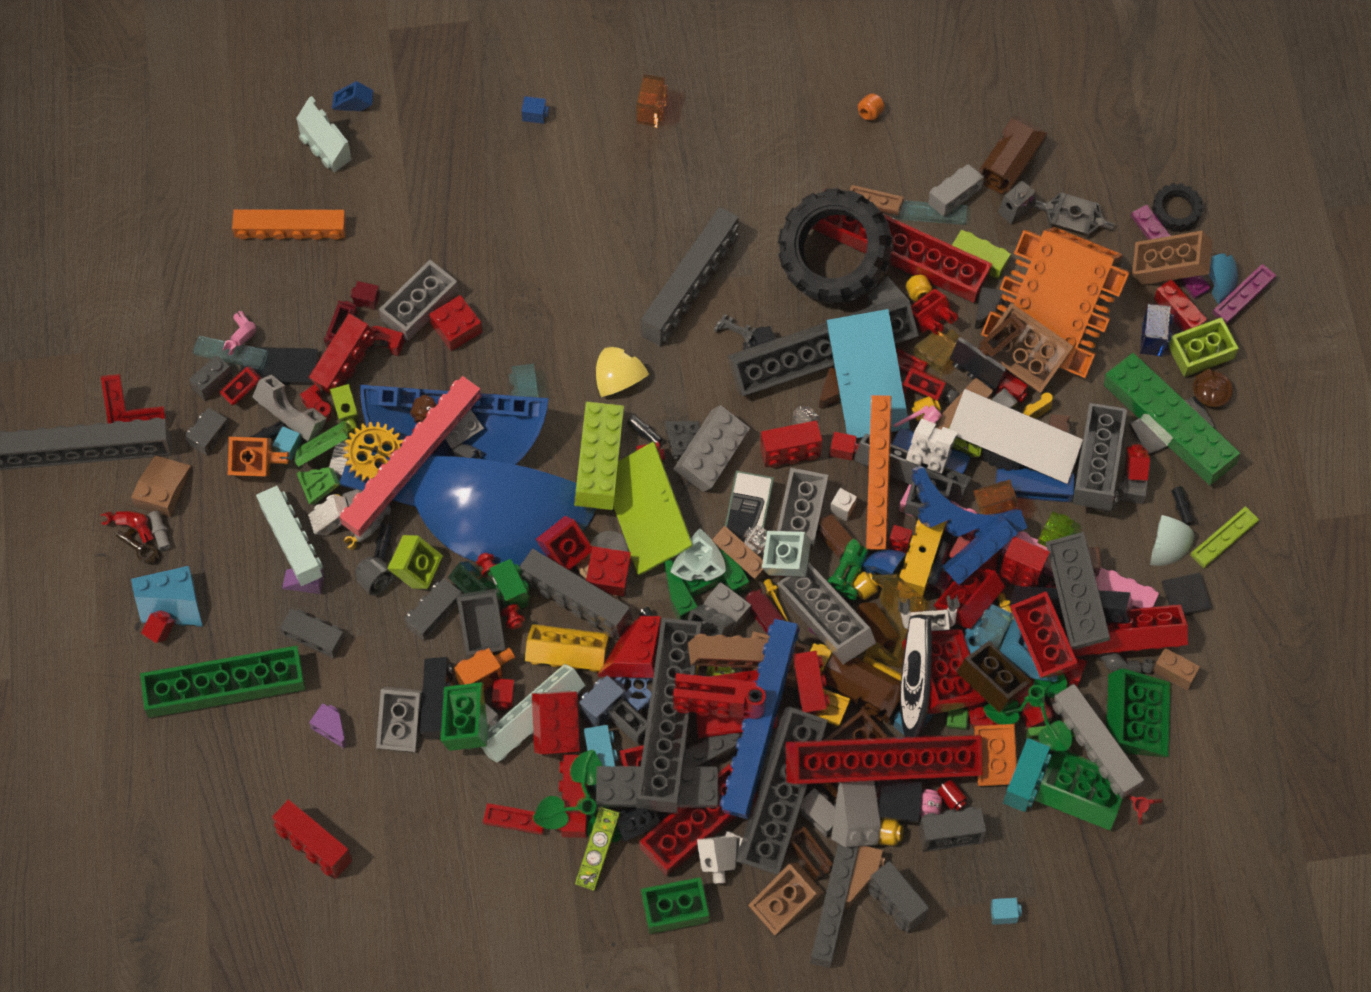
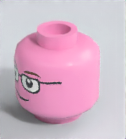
(930, 802)

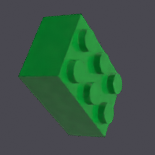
(674, 905)

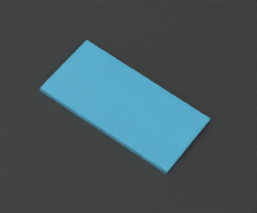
(866, 367)

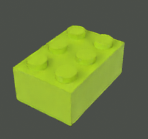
(1203, 347)

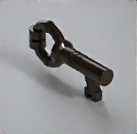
(140, 548)

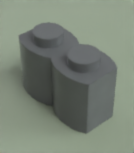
(711, 621)

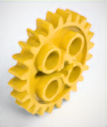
(381, 437)

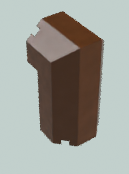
(1012, 155)
(865, 686)

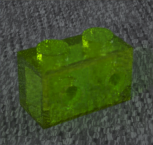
(1056, 527)

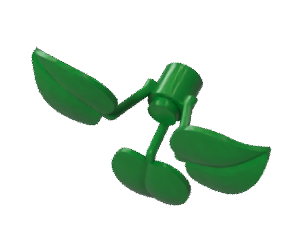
(1056, 735)
(551, 810)

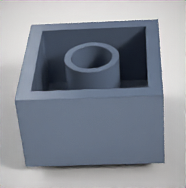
(597, 703)

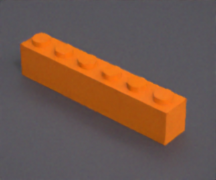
(289, 224)

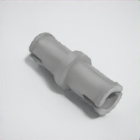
(159, 530)

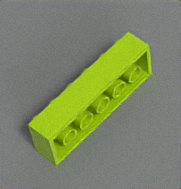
(599, 455)

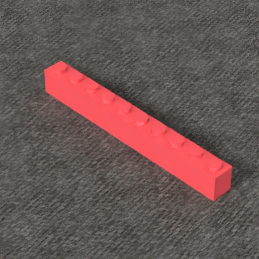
(410, 456)

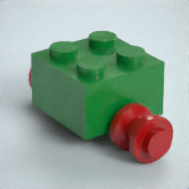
(509, 585)

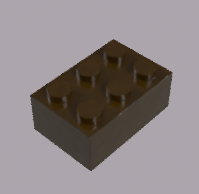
(994, 676)

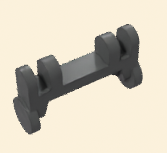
(724, 324)

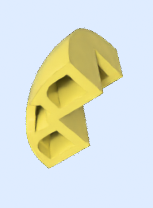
(617, 371)

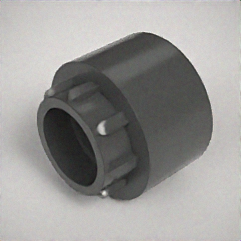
(373, 575)

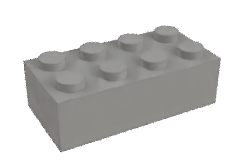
(422, 294)
(711, 448)

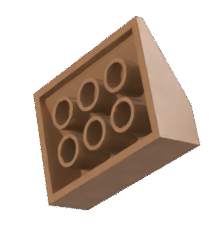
(1033, 353)

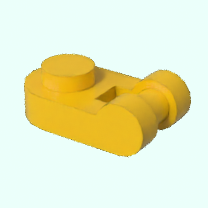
(1040, 407)

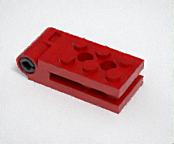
(718, 697)

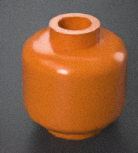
(871, 107)

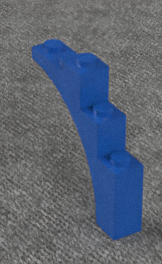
(959, 521)

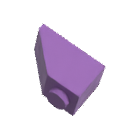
(292, 583)
(329, 724)

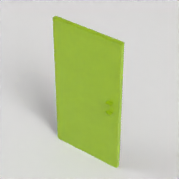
(648, 510)

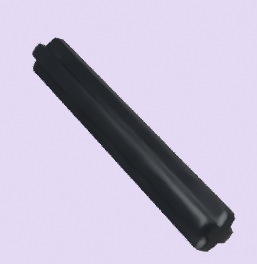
(940, 558)

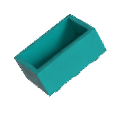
(1027, 775)

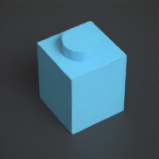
(287, 442)
(1005, 911)

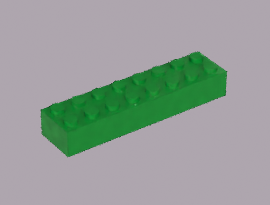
(1171, 419)
(222, 681)

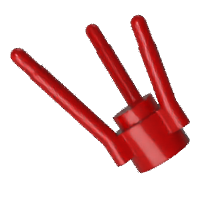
(1142, 805)

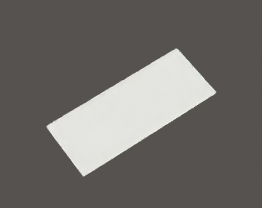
(1016, 436)

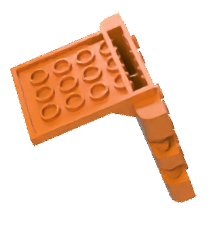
(1064, 289)

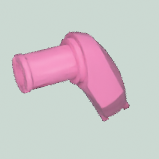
(244, 333)

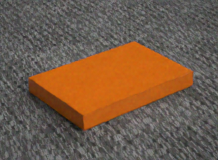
(997, 754)

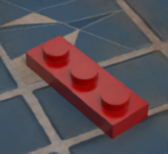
(511, 819)

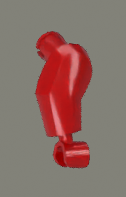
(132, 519)

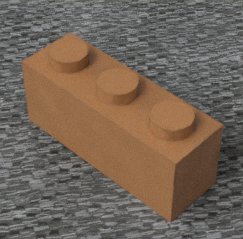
(739, 552)

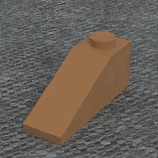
(867, 862)

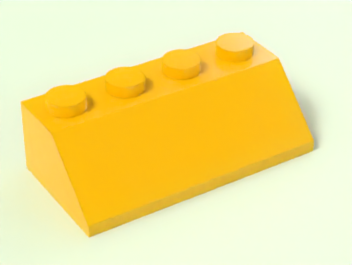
(566, 646)

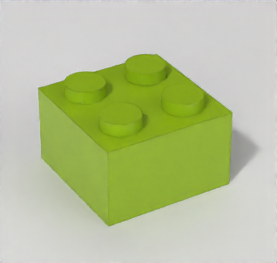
(415, 562)

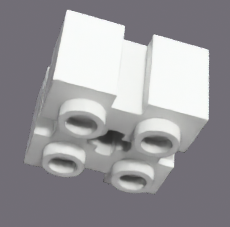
(931, 446)

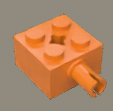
(261, 452)
(482, 667)

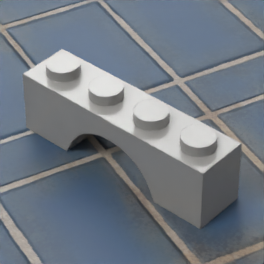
(272, 396)

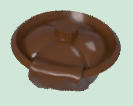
(1212, 388)

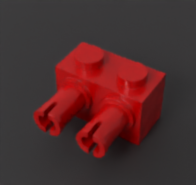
(932, 309)

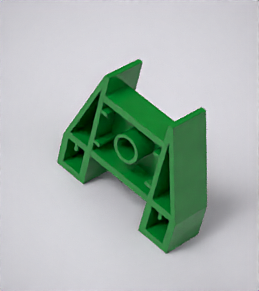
(682, 591)

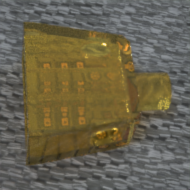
(937, 350)

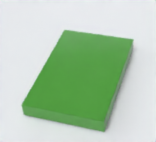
(321, 443)

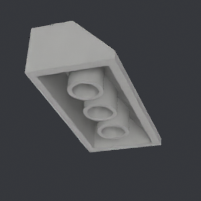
(803, 502)

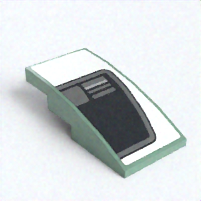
(748, 502)

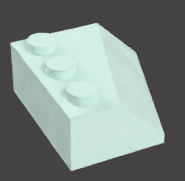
(322, 137)

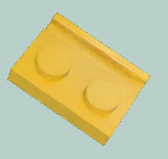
(837, 708)

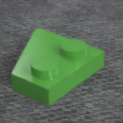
(318, 483)

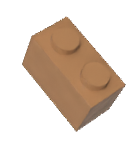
(1176, 669)

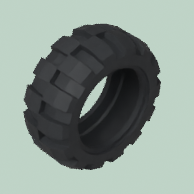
(801, 221)

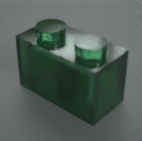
(469, 578)

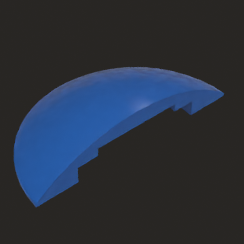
(508, 421)
(492, 506)

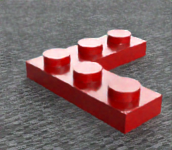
(115, 403)

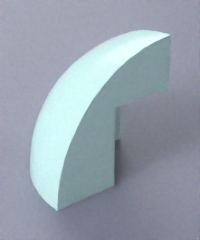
(1171, 542)
(699, 561)

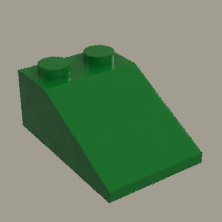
(464, 717)

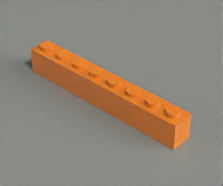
(879, 473)

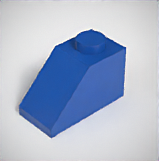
(353, 98)

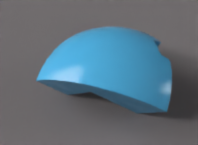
(1223, 275)

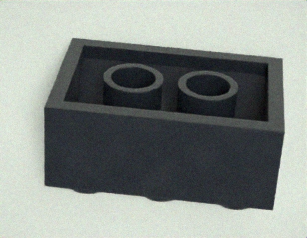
(972, 360)

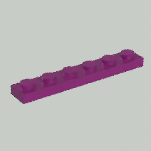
(1154, 229)

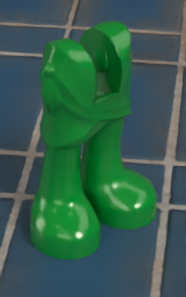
(854, 557)

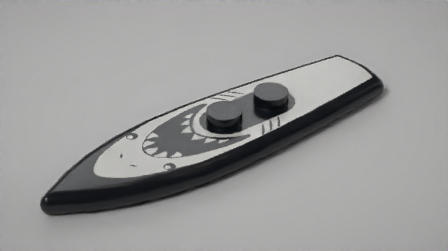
(916, 675)

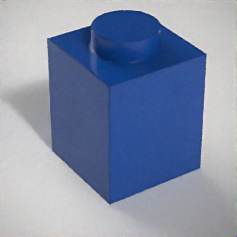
(534, 110)

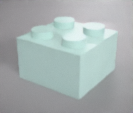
(786, 553)

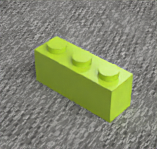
(985, 250)

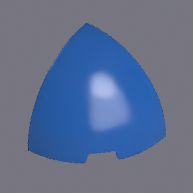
(884, 562)

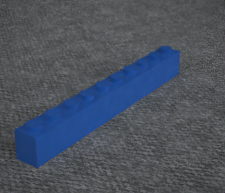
(757, 732)

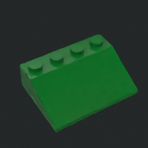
(1138, 713)
(1079, 790)

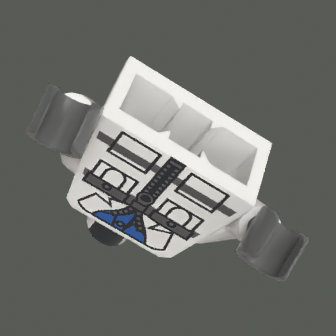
(939, 619)

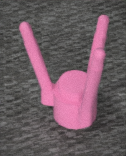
(931, 415)

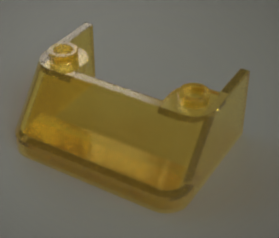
(892, 590)

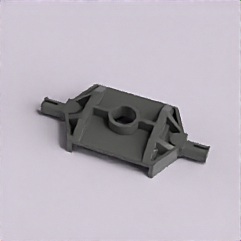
(1086, 222)

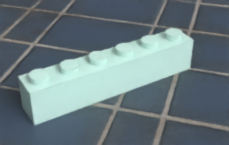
(289, 536)
(518, 722)

